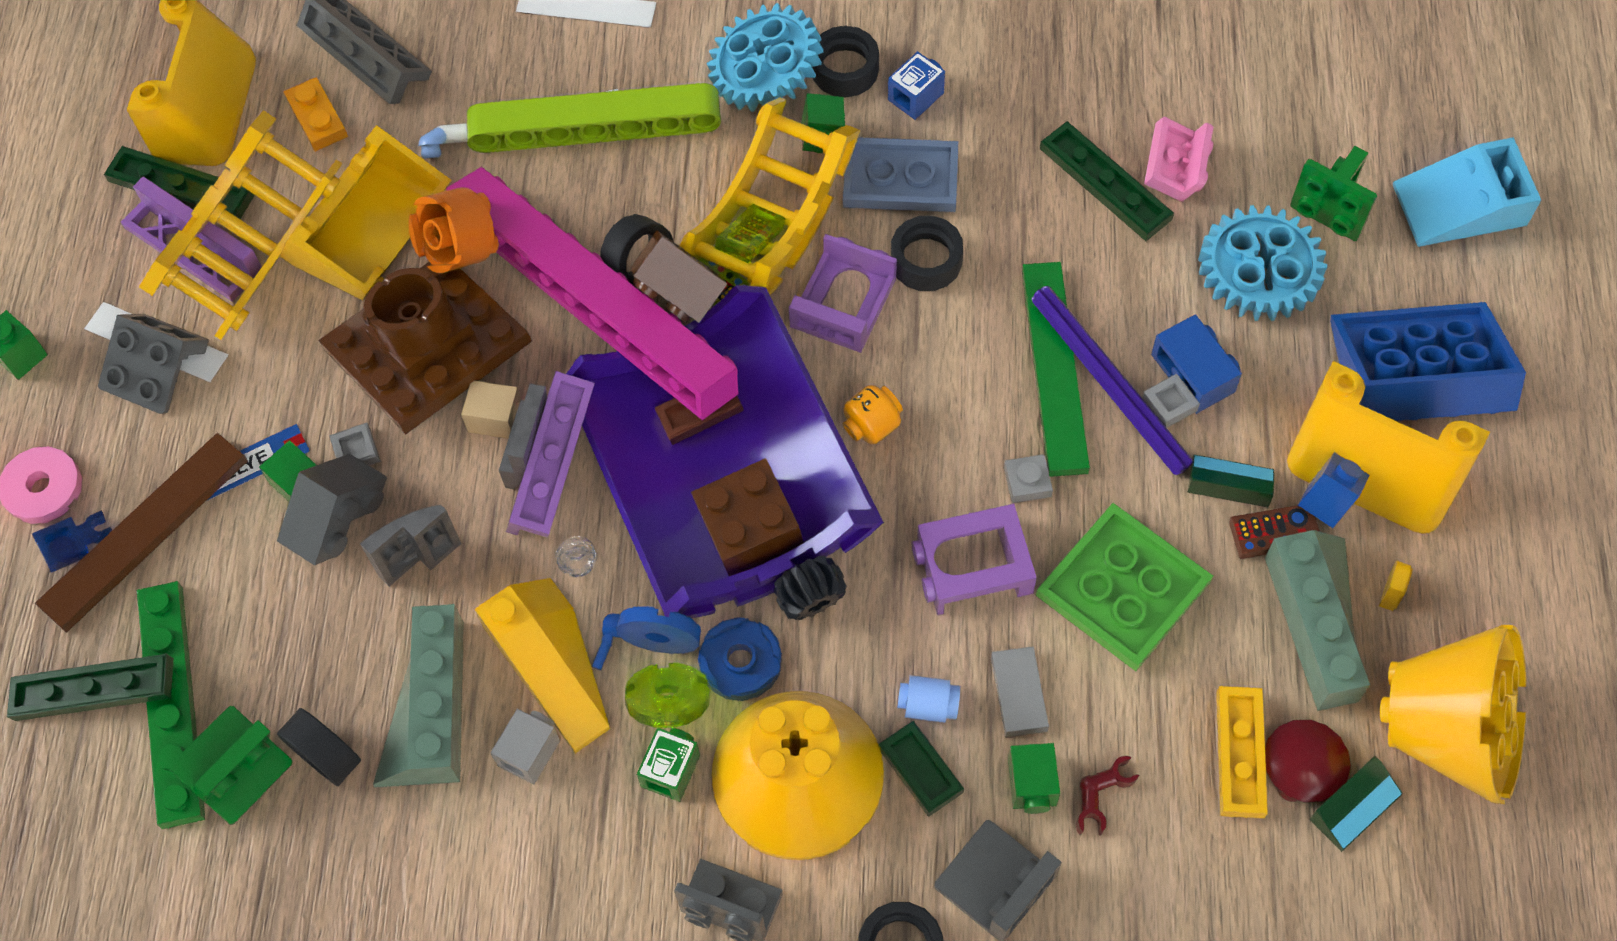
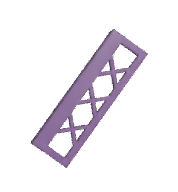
(177, 215)
(550, 455)

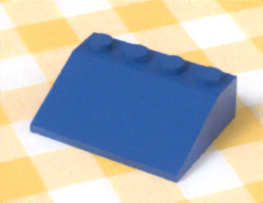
(1430, 361)

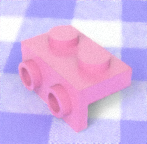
(1178, 158)

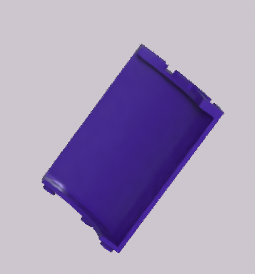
(779, 422)

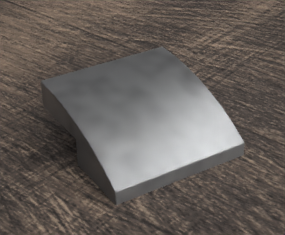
(522, 436)
(411, 538)

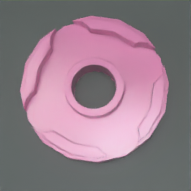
(31, 466)

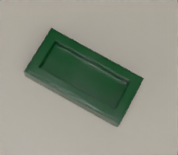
(921, 768)

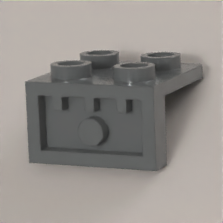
(146, 360)
(996, 880)
(728, 901)

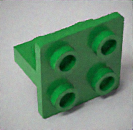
(1334, 195)
(231, 764)

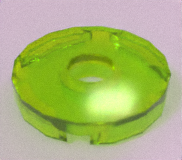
(651, 708)

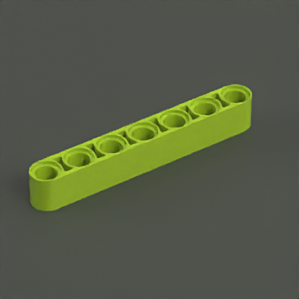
(593, 118)

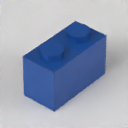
(1198, 360)

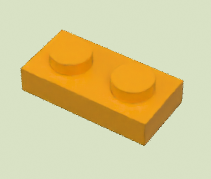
(315, 114)

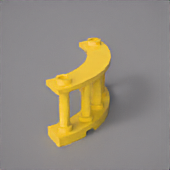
(211, 209)
(801, 223)

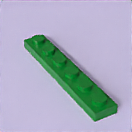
(169, 720)

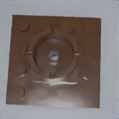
(423, 342)

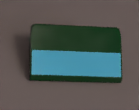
(1231, 481)
(1356, 804)

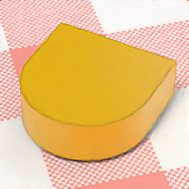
(1396, 585)

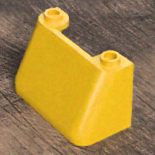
(201, 102)
(366, 218)
(1408, 471)

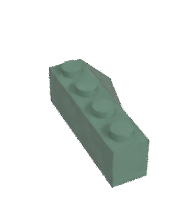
(1316, 601)
(427, 720)

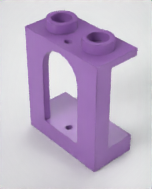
(841, 255)
(948, 588)

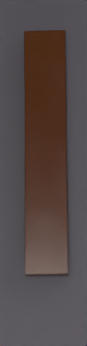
(141, 532)

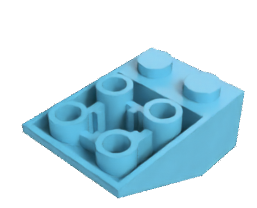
(1469, 194)

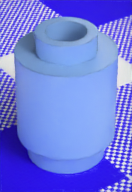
(929, 699)

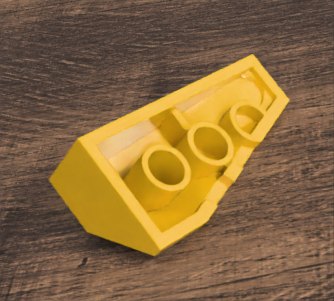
(546, 649)

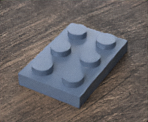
(902, 175)

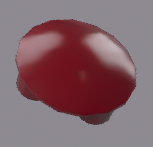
(1306, 761)

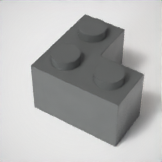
(326, 503)

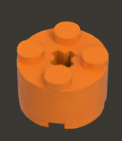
(453, 229)

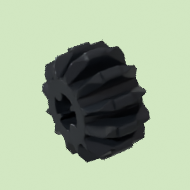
(810, 588)

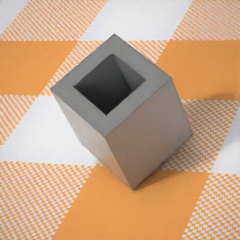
(526, 745)

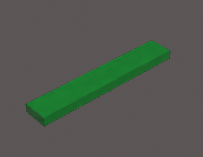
(1055, 378)

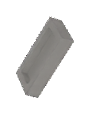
(1019, 692)

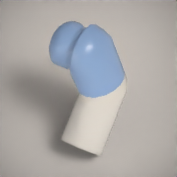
(441, 135)

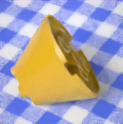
(1461, 710)
(797, 775)

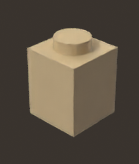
(490, 408)

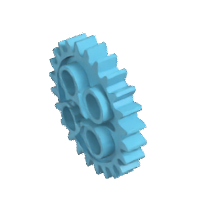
(765, 57)
(1296, 259)

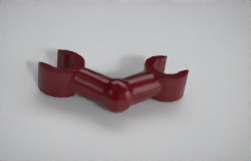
(1090, 788)

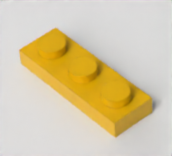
(1241, 752)

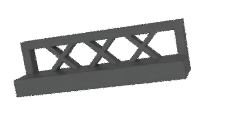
(362, 47)

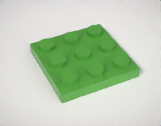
(1124, 586)

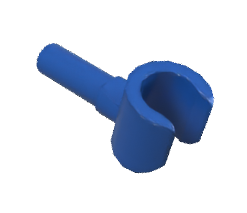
(609, 632)

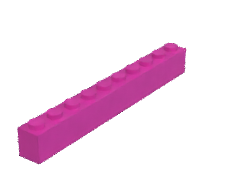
(606, 300)

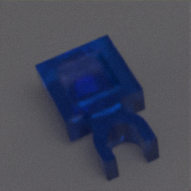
(67, 543)

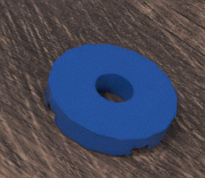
(658, 633)
(745, 681)

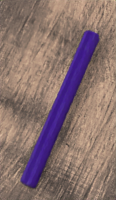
(1112, 380)

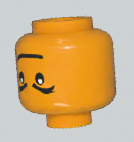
(872, 414)

